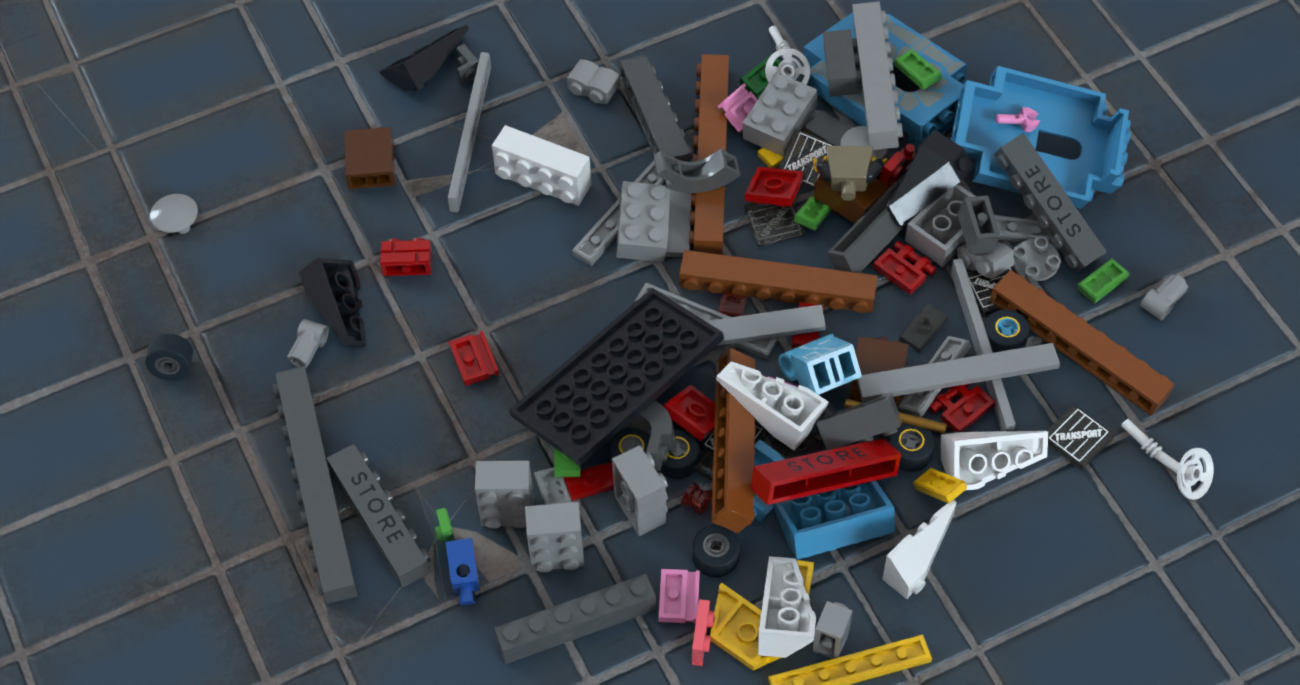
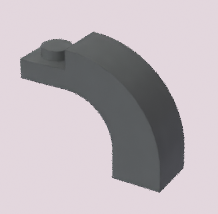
(699, 175)
(658, 424)

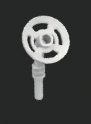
(787, 66)
(1186, 472)

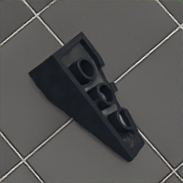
(424, 63)
(932, 173)
(334, 292)

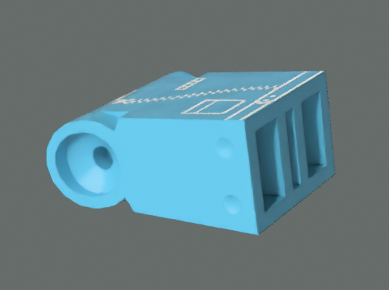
(821, 364)

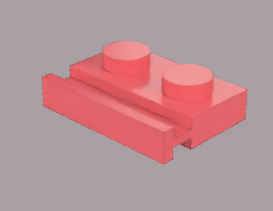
(701, 641)

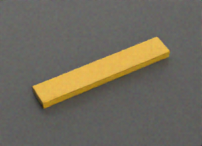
(859, 665)

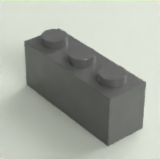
(841, 62)
(860, 422)

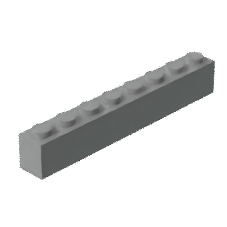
(876, 76)

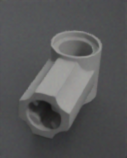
(1161, 301)
(309, 338)

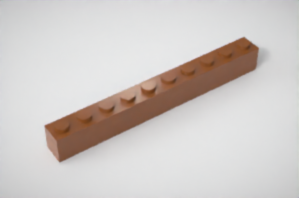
(712, 133)

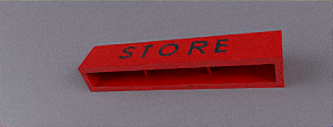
(825, 471)

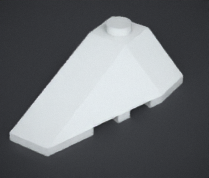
(779, 407)
(990, 455)
(912, 558)
(786, 610)

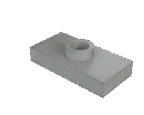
(552, 489)

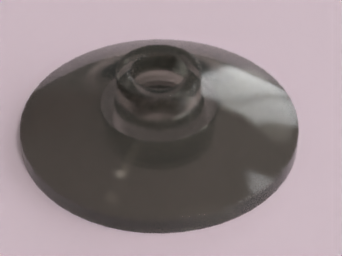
(808, 446)

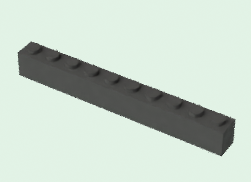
(316, 486)

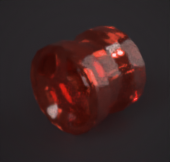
(696, 498)

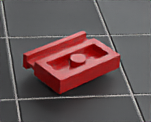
(473, 358)

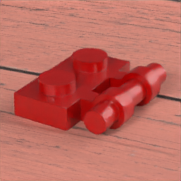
(897, 164)
(901, 272)
(966, 410)

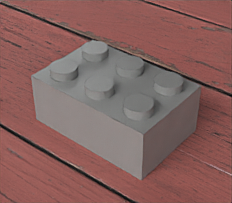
(778, 112)
(643, 221)
(937, 227)
(640, 490)
(503, 492)
(554, 536)

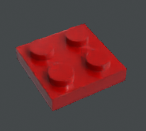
(774, 186)
(692, 412)

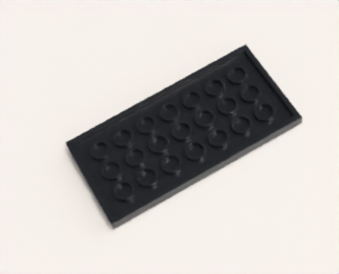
(616, 375)

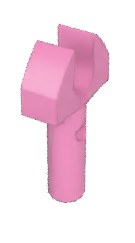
(1025, 118)

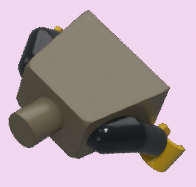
(849, 168)

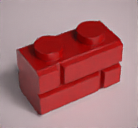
(406, 257)

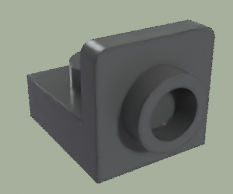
(467, 64)

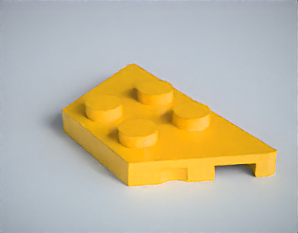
(737, 628)

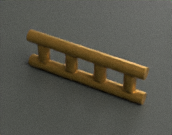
(931, 425)

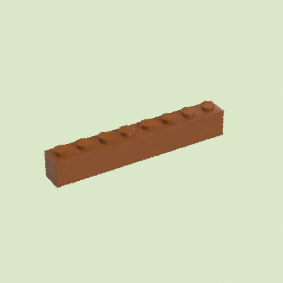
(778, 281)
(1083, 343)
(732, 453)

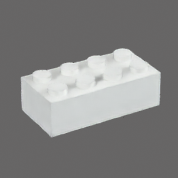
(541, 165)

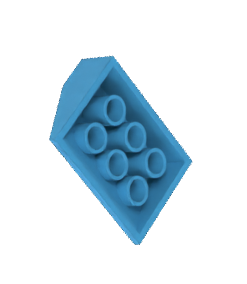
(835, 519)

